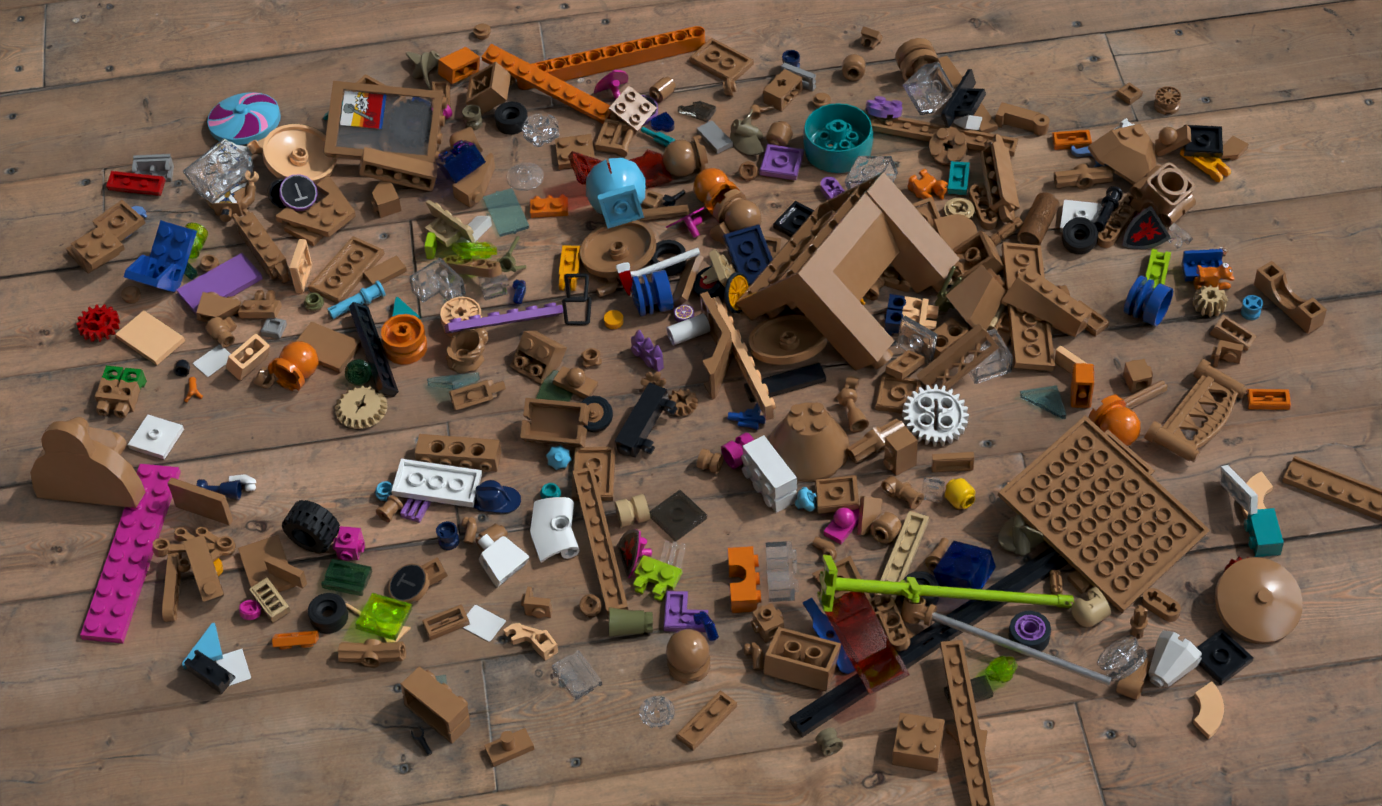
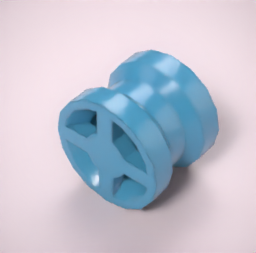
(1251, 307)

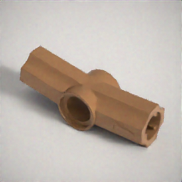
(873, 441)
(371, 652)

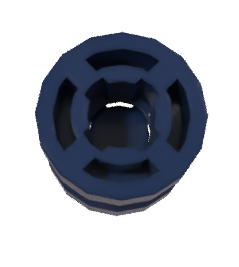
(791, 57)
(447, 535)

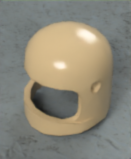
(1092, 611)

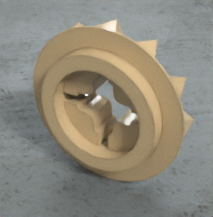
(958, 203)

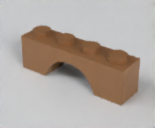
(1273, 283)

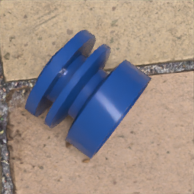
(652, 293)
(1146, 299)

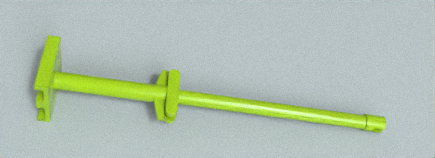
(912, 590)

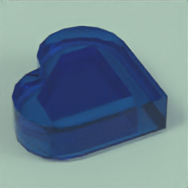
(663, 122)

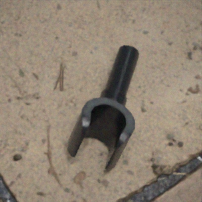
(671, 200)
(422, 741)

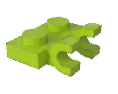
(657, 572)

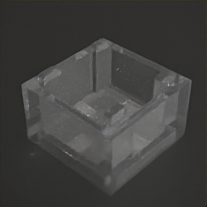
(994, 365)

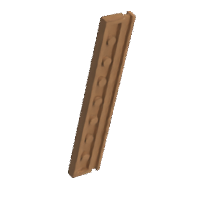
(1334, 487)

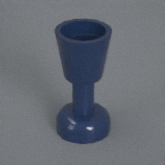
(230, 489)

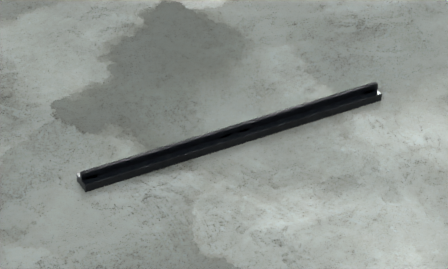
(970, 613)

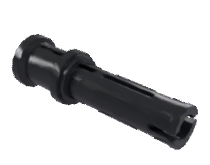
(1109, 204)

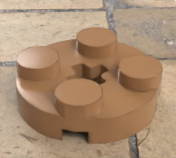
(943, 137)

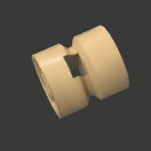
(632, 510)

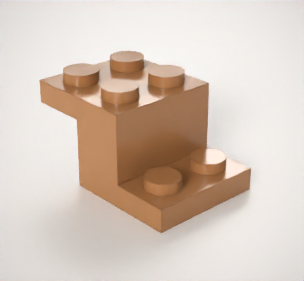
(95, 248)

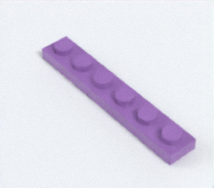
(495, 318)

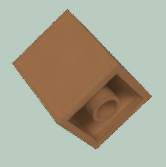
(978, 296)

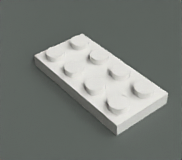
(436, 483)

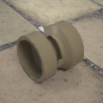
(472, 116)

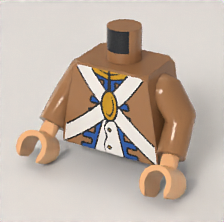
(236, 199)

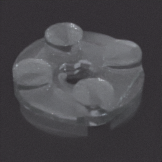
(539, 137)

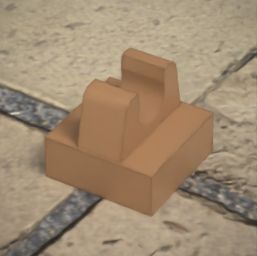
(870, 35)

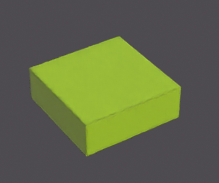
(430, 245)

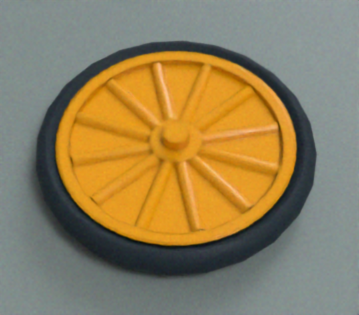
(734, 289)

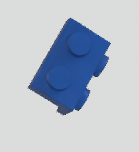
(1205, 258)

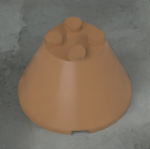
(810, 442)

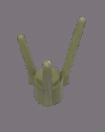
(508, 261)
(942, 301)

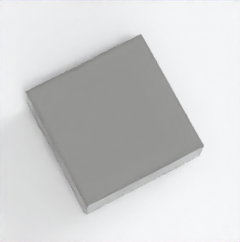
(274, 328)

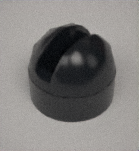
(181, 368)

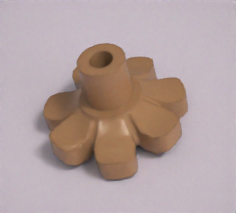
(654, 379)

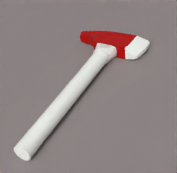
(625, 274)

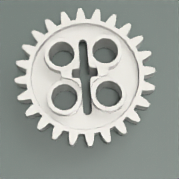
(954, 416)

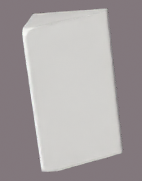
(479, 225)

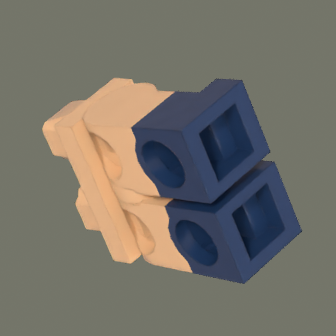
(911, 307)

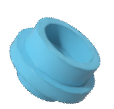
(382, 488)

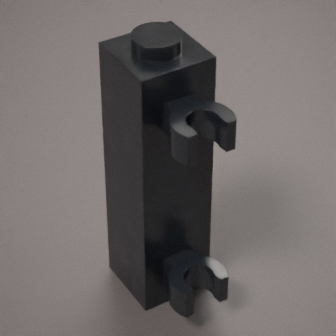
(642, 420)

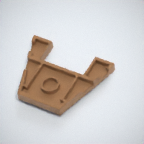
(326, 215)

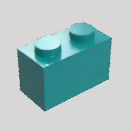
(1264, 533)

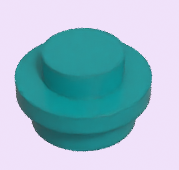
(550, 490)

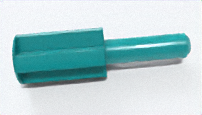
(659, 137)

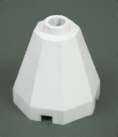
(1172, 659)

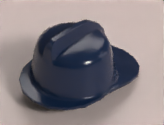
(496, 498)

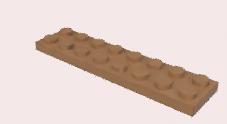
(1029, 337)

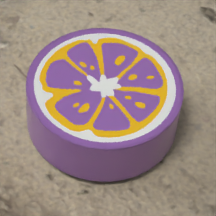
(683, 313)

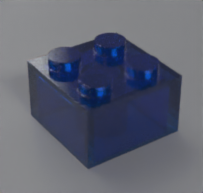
(459, 160)
(965, 566)

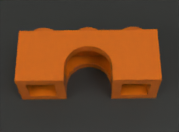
(744, 594)

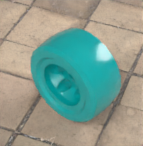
(837, 126)

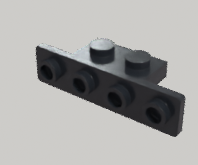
(964, 99)

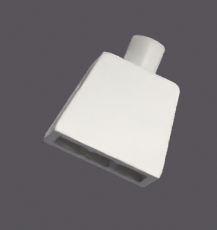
(501, 558)

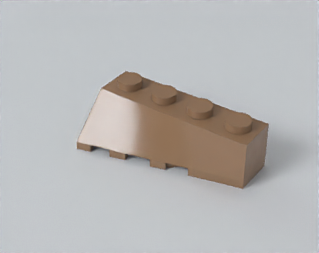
(1047, 303)

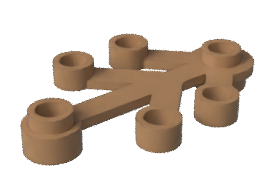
(219, 546)

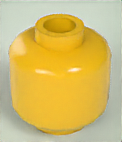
(960, 493)

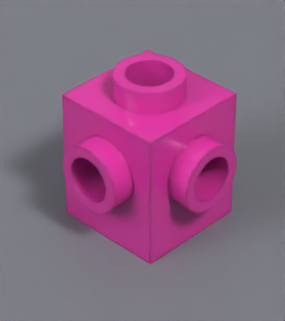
(349, 543)

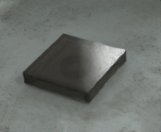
(677, 515)

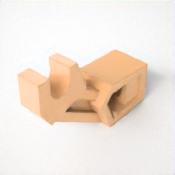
(525, 633)

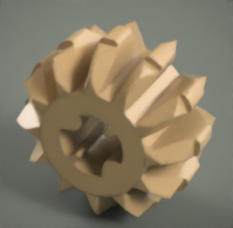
(1210, 301)

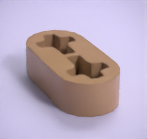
(1161, 604)

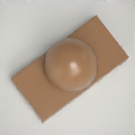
(1172, 139)
(575, 382)

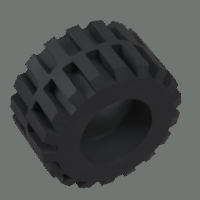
(310, 526)

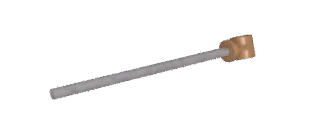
(915, 612)

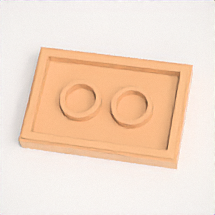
(150, 337)

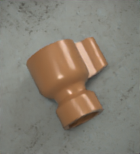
(221, 329)

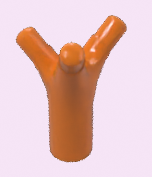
(192, 390)

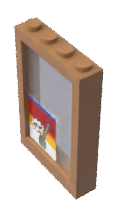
(385, 120)

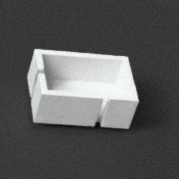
(769, 474)

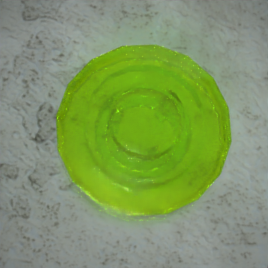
(1001, 669)

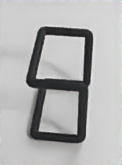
(576, 299)

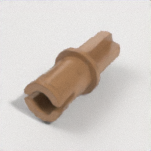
(1138, 622)

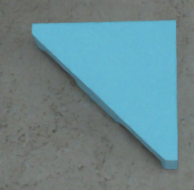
(208, 645)

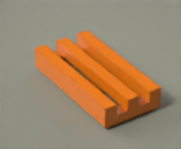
(1072, 139)
(1264, 399)

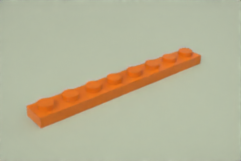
(548, 84)

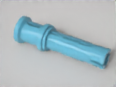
(364, 296)

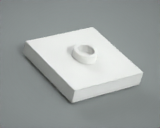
(1075, 209)
(155, 437)

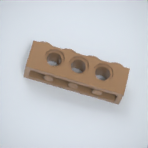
(459, 451)

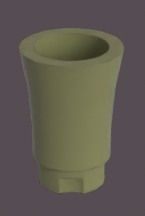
(629, 622)

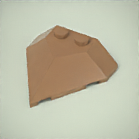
(1126, 151)

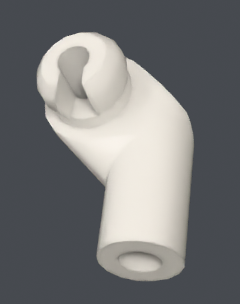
(246, 480)

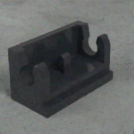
(209, 671)

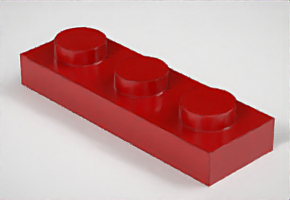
(136, 183)

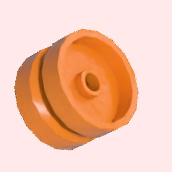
(404, 339)

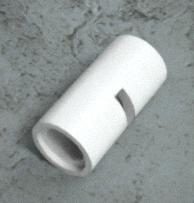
(688, 329)

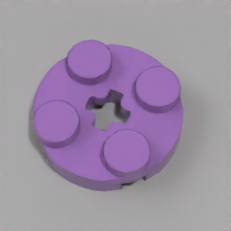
(881, 107)

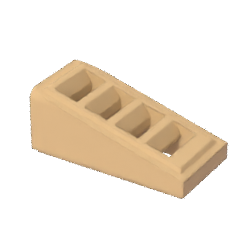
(277, 613)

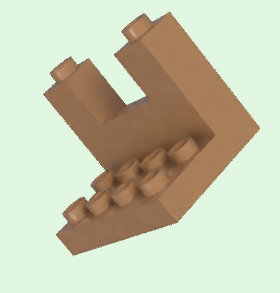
(840, 258)

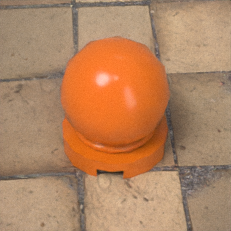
(711, 186)
(294, 365)
(1117, 419)

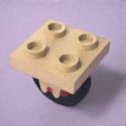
(714, 278)

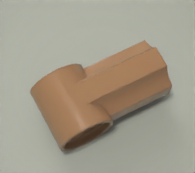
(1134, 683)

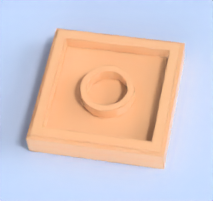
(300, 266)

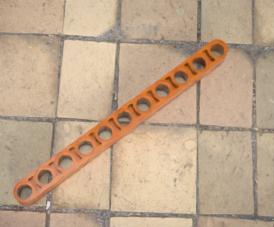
(622, 54)

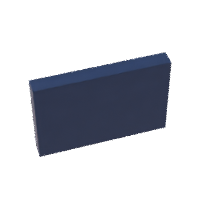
(748, 251)

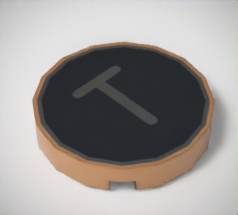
(409, 583)

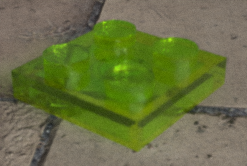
(468, 249)
(383, 616)

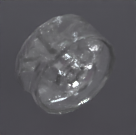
(1122, 658)

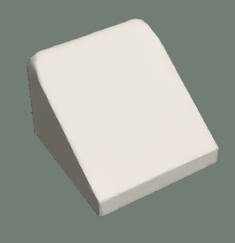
(969, 122)

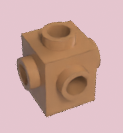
(766, 621)

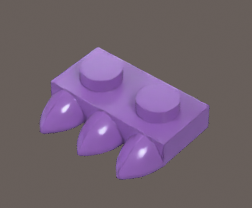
(644, 349)

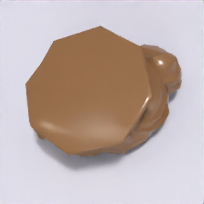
(466, 350)

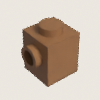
(1137, 375)

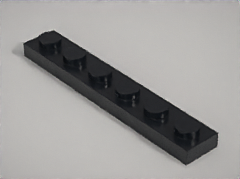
(373, 349)

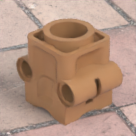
(1166, 191)

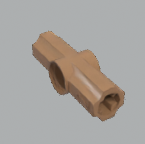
(1083, 176)

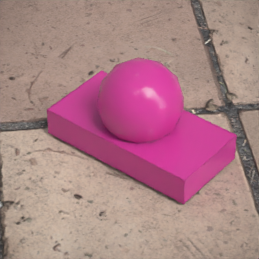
(842, 524)

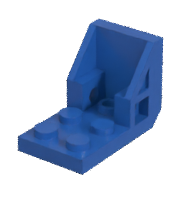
(167, 258)

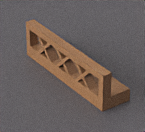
(955, 357)

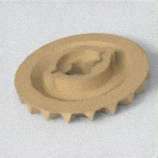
(365, 417)

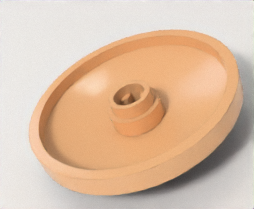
(297, 150)

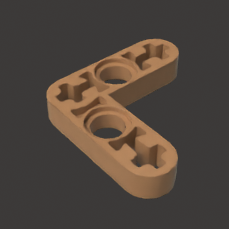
(888, 613)

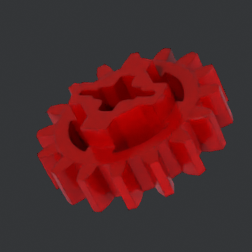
(98, 323)

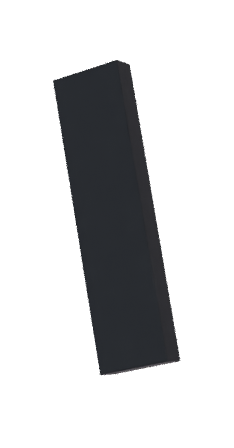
(790, 380)

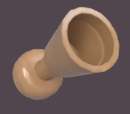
(856, 418)

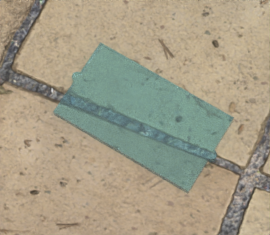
(506, 212)

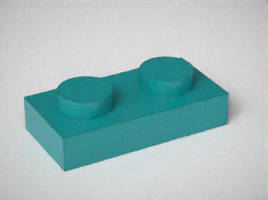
(958, 178)

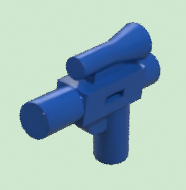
(749, 418)

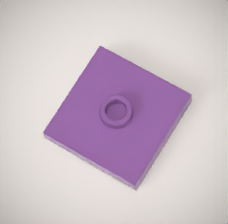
(781, 162)

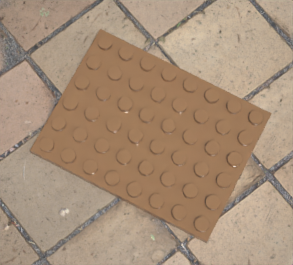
(1103, 513)

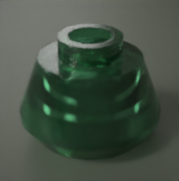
(358, 372)

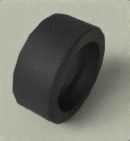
(669, 246)

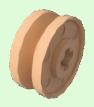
(459, 308)

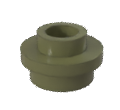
(313, 302)

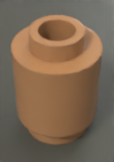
(662, 89)
(493, 532)

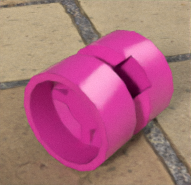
(733, 450)

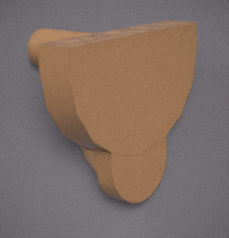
(85, 466)

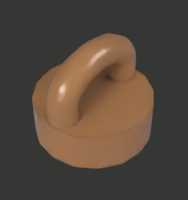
(261, 376)

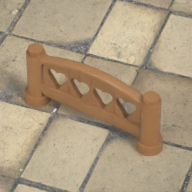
(1209, 381)

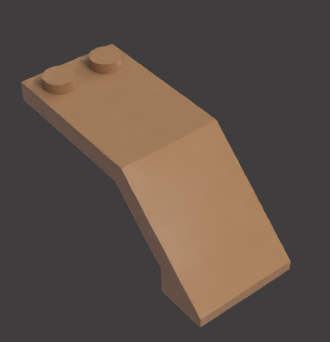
(722, 356)

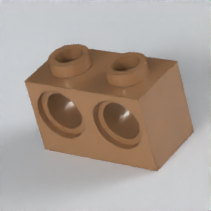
(948, 334)

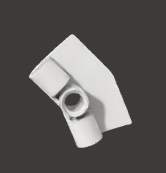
(545, 530)

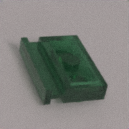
(347, 577)

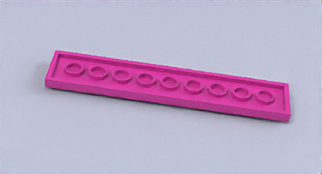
(129, 558)

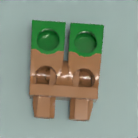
(119, 391)

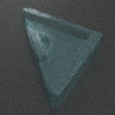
(453, 381)
(1047, 399)

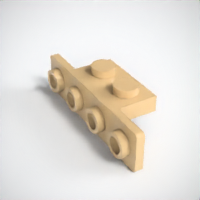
(447, 227)

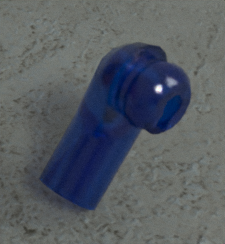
(520, 287)
(709, 625)

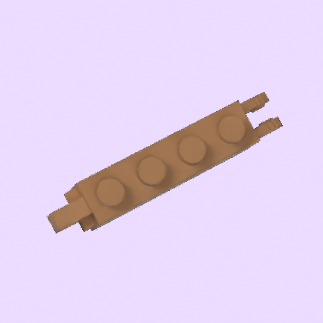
(999, 179)
(262, 246)

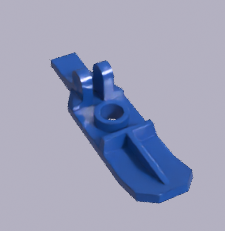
(822, 627)

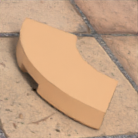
(1261, 487)
(1211, 709)

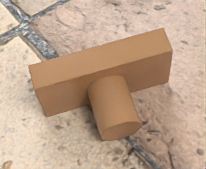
(509, 746)

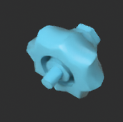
(558, 457)
(806, 499)

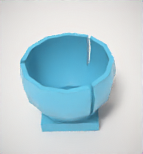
(616, 194)

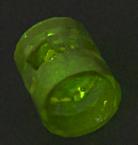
(200, 239)

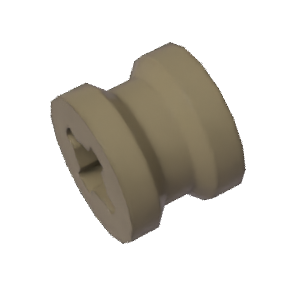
(828, 740)

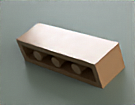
(398, 169)

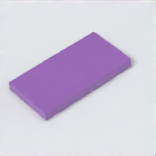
(224, 280)

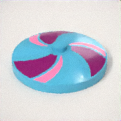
(244, 118)

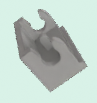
(154, 165)

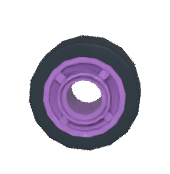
(1033, 622)

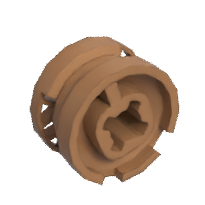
(1167, 101)

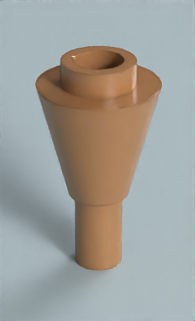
(935, 557)

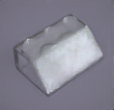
(218, 170)

